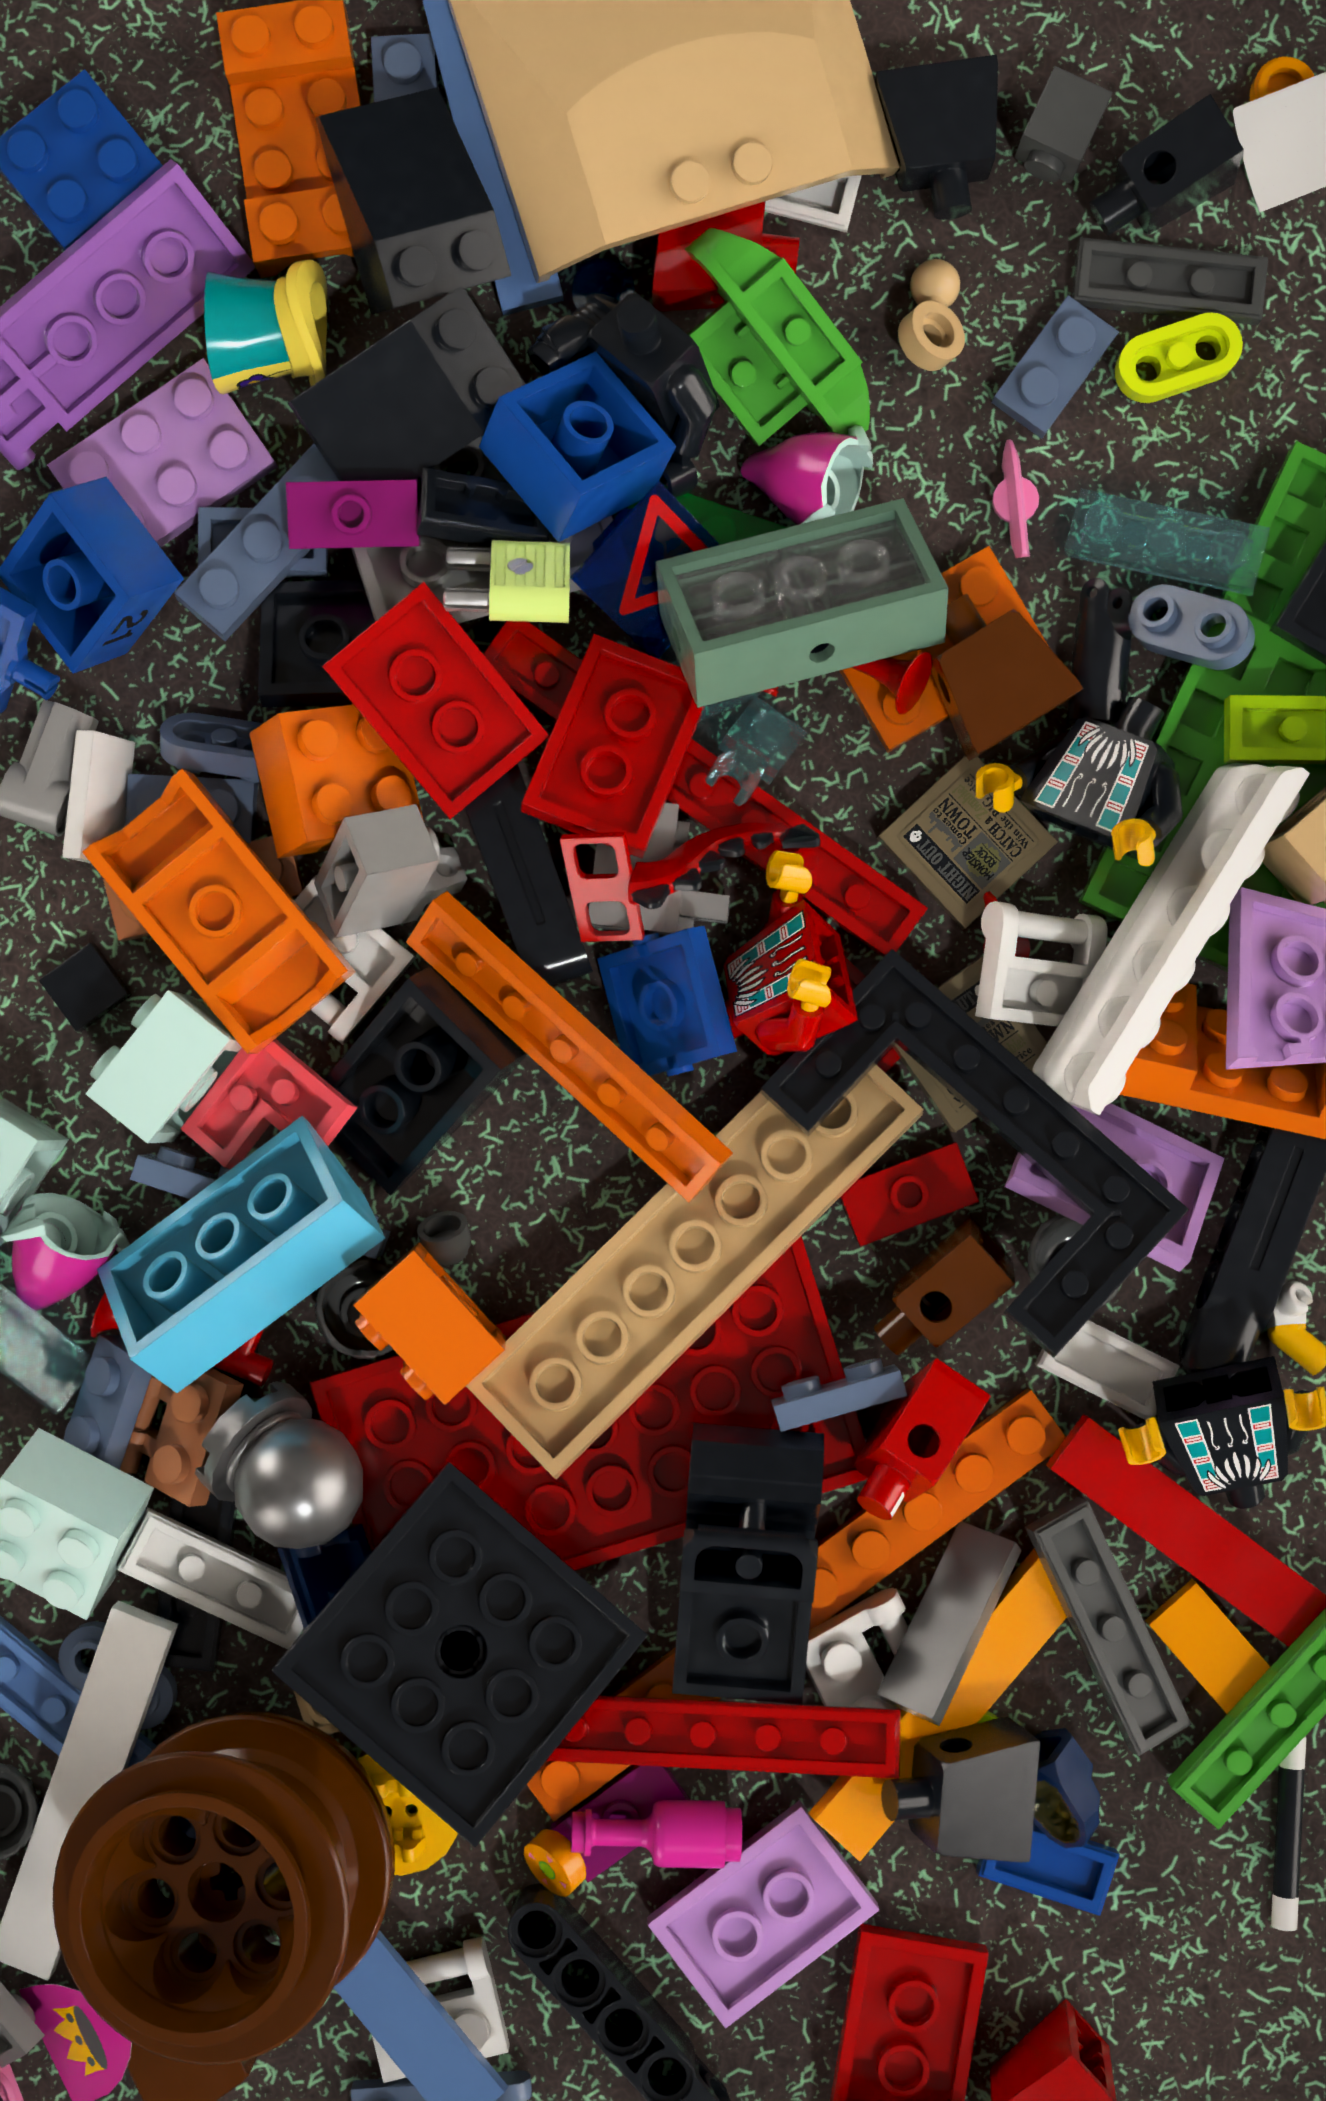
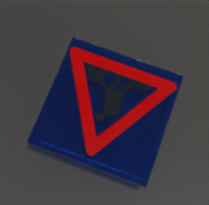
(623, 565)

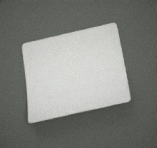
(1284, 142)

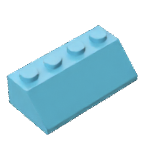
(238, 1256)

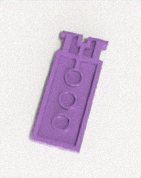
(108, 307)

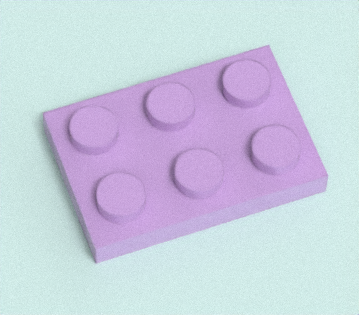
(172, 454)
(1173, 1161)
(764, 1917)

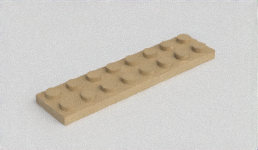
(680, 1270)

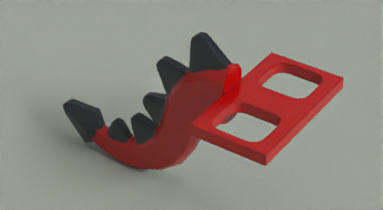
(655, 880)

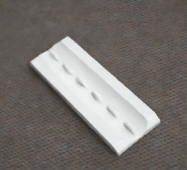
(1166, 931)

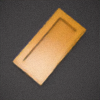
(1208, 1645)

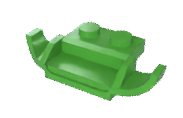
(773, 343)

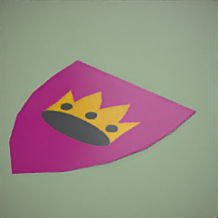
(81, 2044)

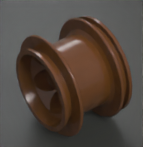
(308, 1862)

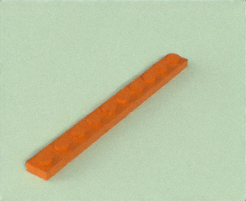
(858, 1558)

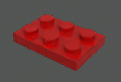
(436, 700)
(615, 746)
(909, 2017)

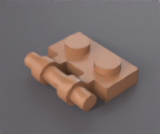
(177, 1444)

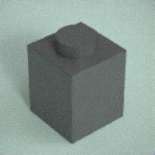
(1062, 126)

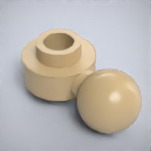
(932, 331)

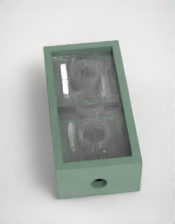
(801, 602)

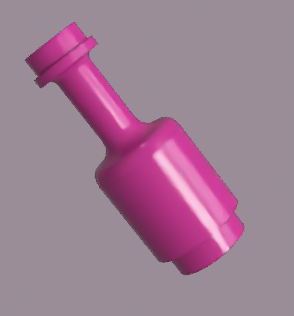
(674, 1833)

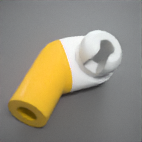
(1288, 1328)

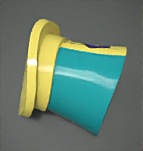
(266, 327)

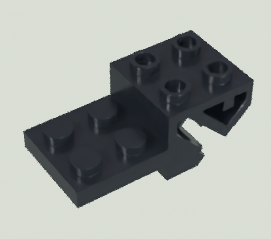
(748, 1563)

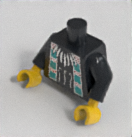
(1097, 783)
(1227, 1429)

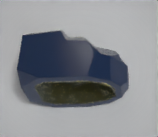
(1065, 1792)

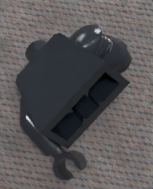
(653, 362)

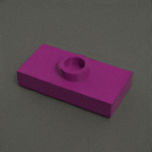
(352, 514)
(624, 1797)

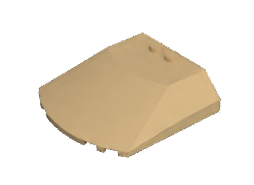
(666, 111)

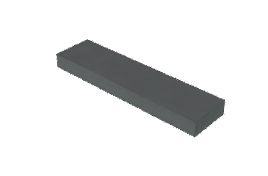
(1108, 1625)

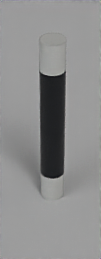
(1288, 1839)

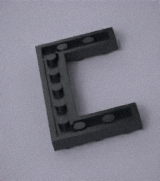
(1124, 1201)

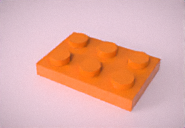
(993, 597)

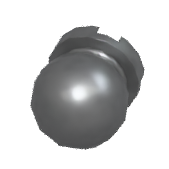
(283, 1469)

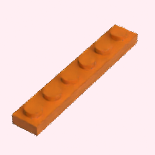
(568, 1046)

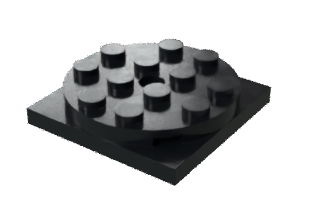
(476, 1731)

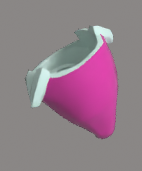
(812, 473)
(42, 1264)

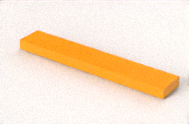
(1016, 1631)

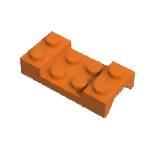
(282, 73)
(219, 914)
(1188, 1071)

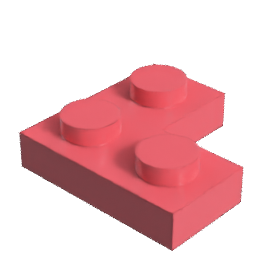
(260, 1092)

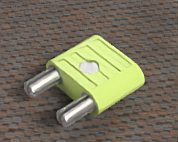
(525, 581)

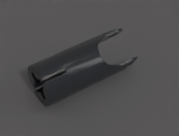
(1101, 653)

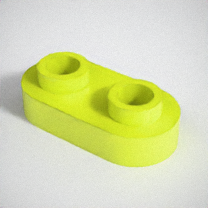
(1175, 358)

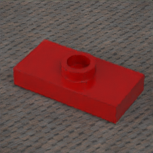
(908, 1194)

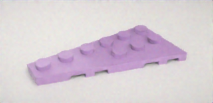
(1275, 982)

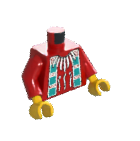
(793, 974)

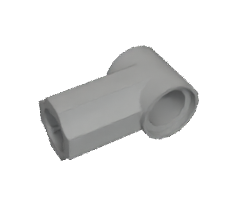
(39, 785)

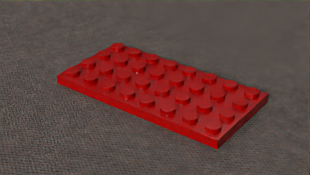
(635, 1475)

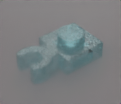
(756, 748)

